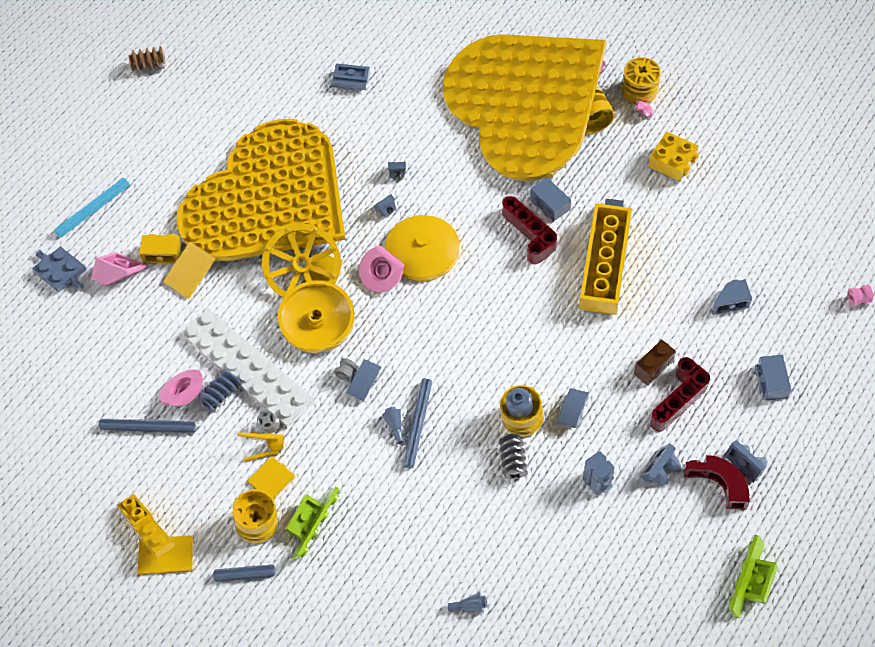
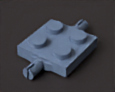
(59, 269)

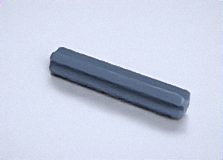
(244, 572)

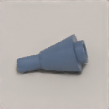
(393, 419)
(473, 603)

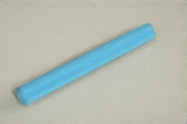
(91, 207)

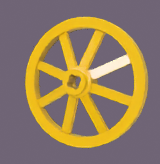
(288, 230)

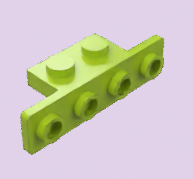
(307, 518)
(754, 580)

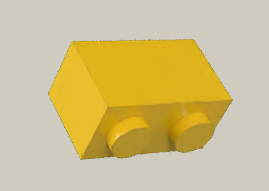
(160, 249)

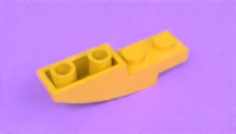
(145, 526)

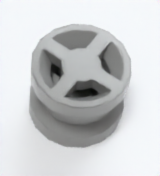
(346, 369)
(265, 418)

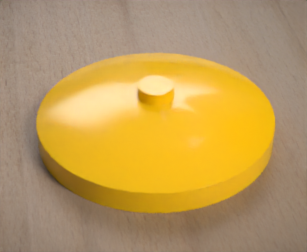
(424, 246)
(316, 316)

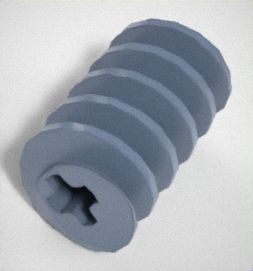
(218, 389)

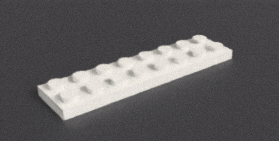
(256, 373)

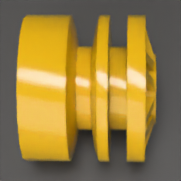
(641, 80)
(601, 113)
(527, 425)
(251, 506)

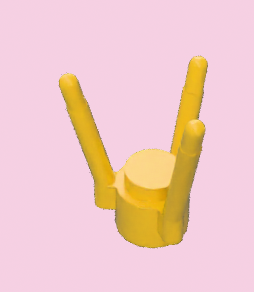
(274, 441)

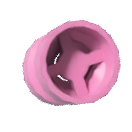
(860, 295)

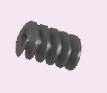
(511, 456)

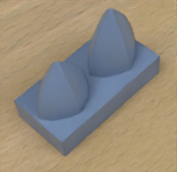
(664, 458)
(747, 463)

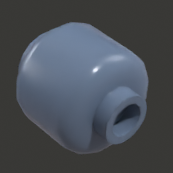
(519, 403)

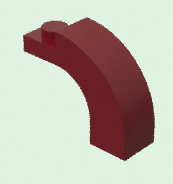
(726, 475)

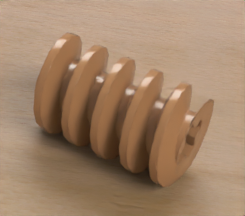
(152, 58)

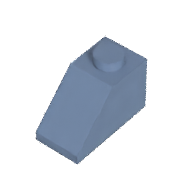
(733, 297)

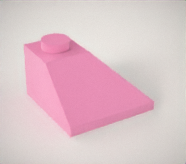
(114, 268)

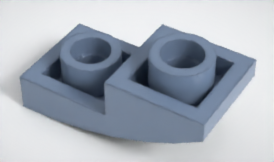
(363, 380)
(573, 408)

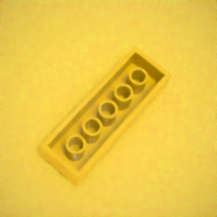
(605, 259)

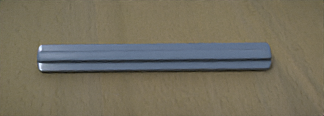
(417, 423)
(147, 425)

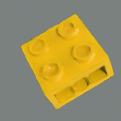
(673, 156)

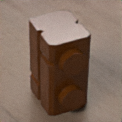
(654, 362)

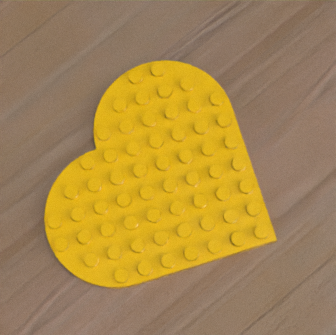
(525, 98)
(271, 181)

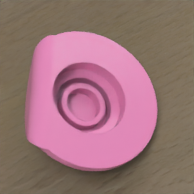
(380, 270)
(181, 388)

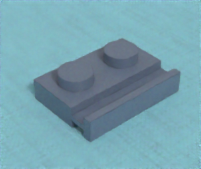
(350, 76)

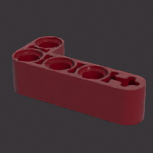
(514, 212)
(677, 398)

